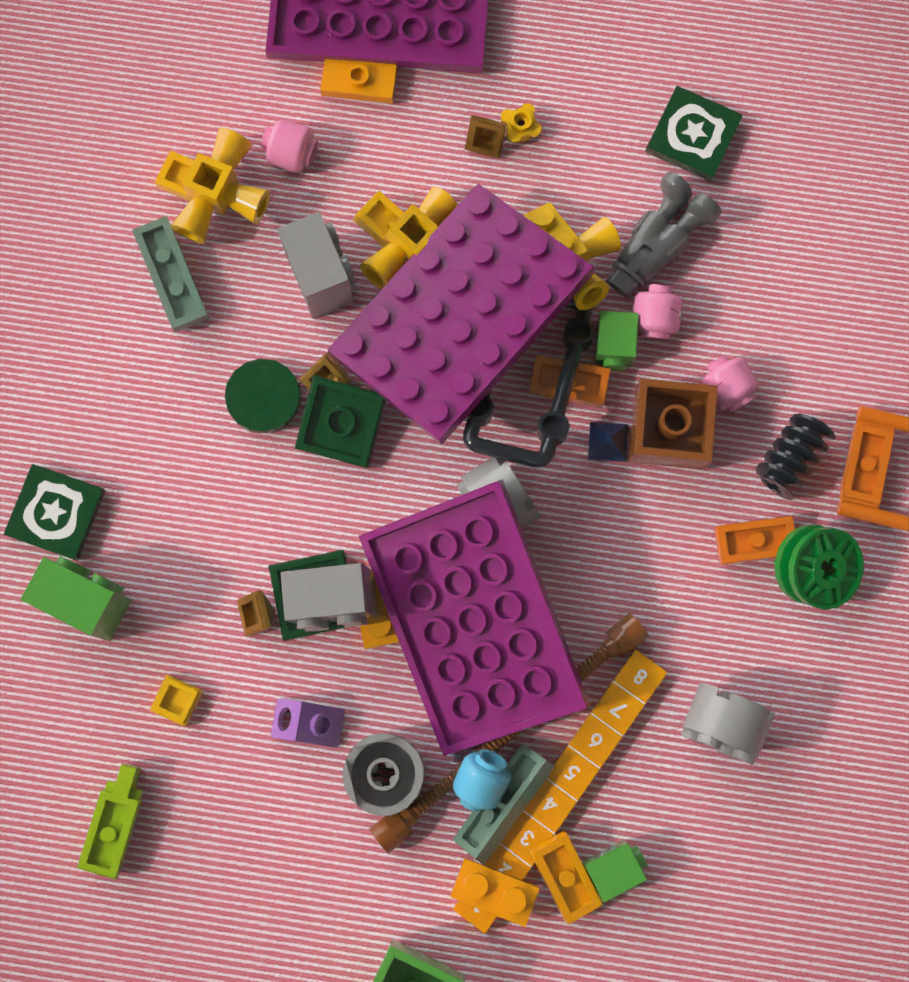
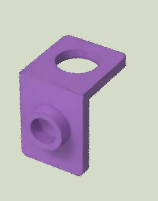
(308, 723)

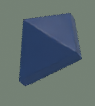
(607, 442)

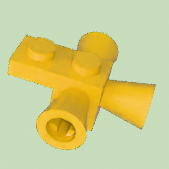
(211, 186)
(399, 231)
(594, 242)

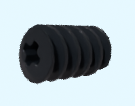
(791, 454)

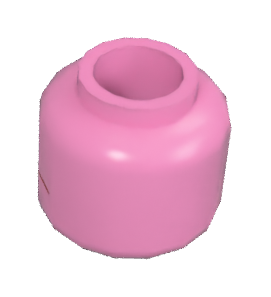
(290, 145)
(658, 312)
(734, 382)

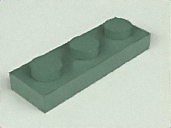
(170, 274)
(487, 828)

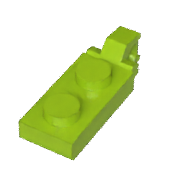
(112, 824)

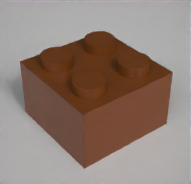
(673, 424)

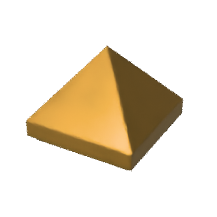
(485, 136)
(255, 613)

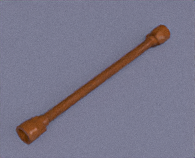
(395, 828)

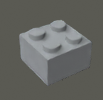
(315, 261)
(329, 595)

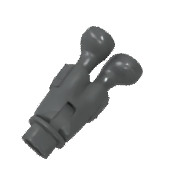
(655, 241)

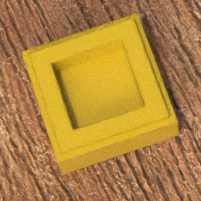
(176, 700)

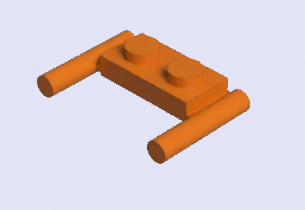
(867, 468)

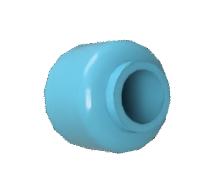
(482, 780)

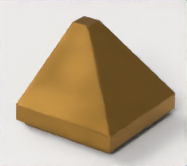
(328, 368)

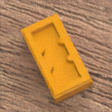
(359, 80)

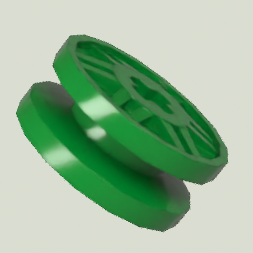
(819, 566)

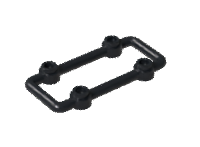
(552, 426)

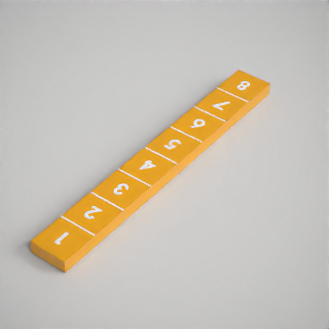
(572, 773)

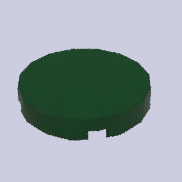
(262, 396)

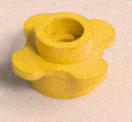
(521, 133)

